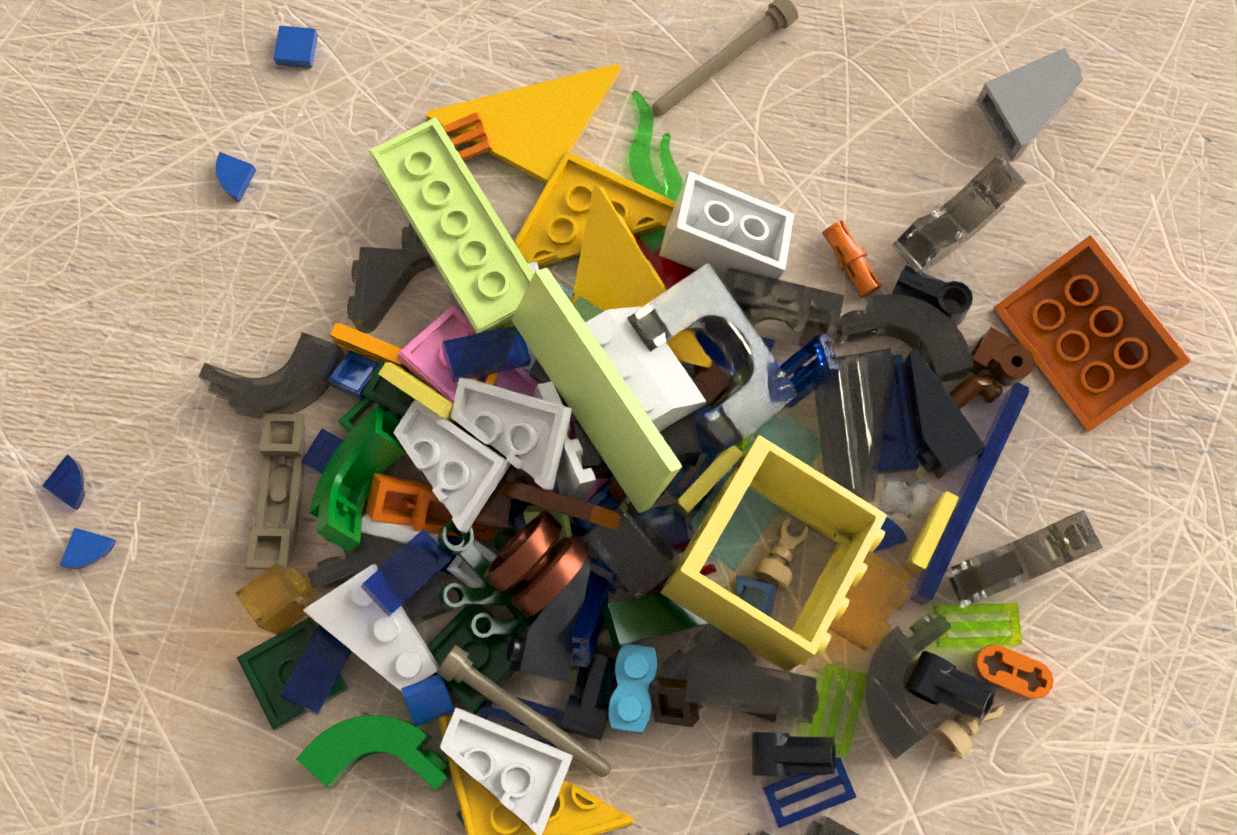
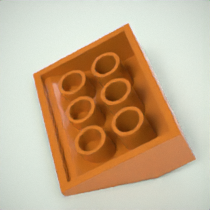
(1092, 333)

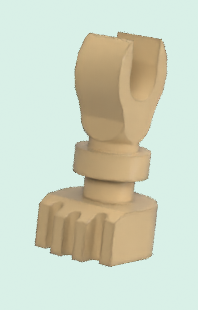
(774, 569)
(955, 734)

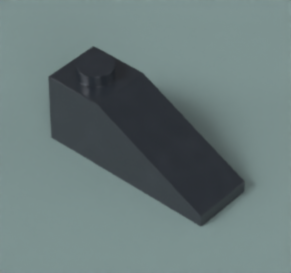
(939, 426)
(545, 639)

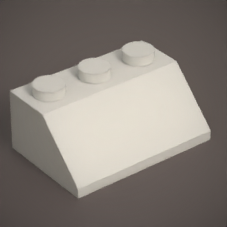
(726, 230)
(652, 376)

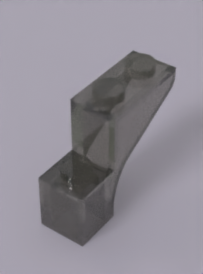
(382, 277)

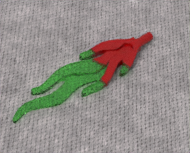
(643, 174)

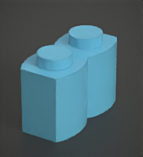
(631, 699)

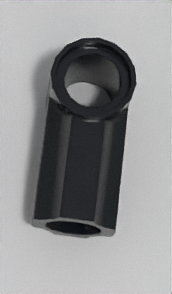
(935, 292)
(940, 682)
(588, 705)
(785, 754)

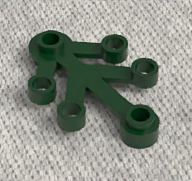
(479, 596)

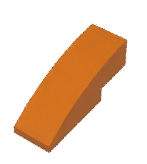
(412, 504)

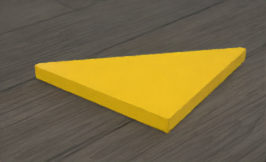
(536, 122)
(560, 214)
(618, 275)
(572, 814)

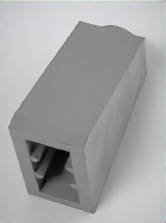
(1028, 99)

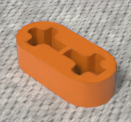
(1016, 663)

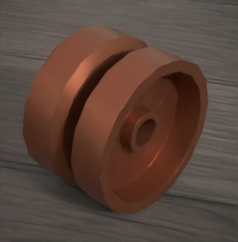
(536, 564)

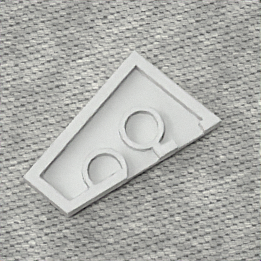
(515, 424)
(453, 462)
(570, 477)
(383, 642)
(509, 764)

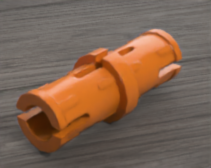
(852, 259)

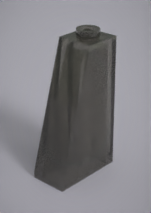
(854, 419)

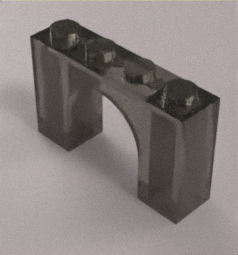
(756, 380)

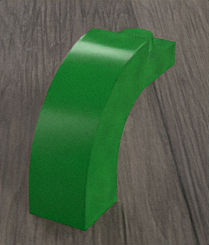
(349, 475)
(349, 741)

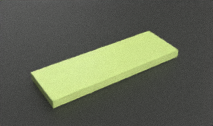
(455, 224)
(595, 391)

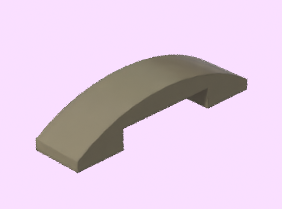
(279, 491)

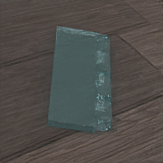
(754, 510)

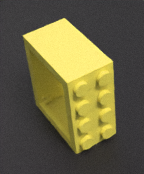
(814, 501)

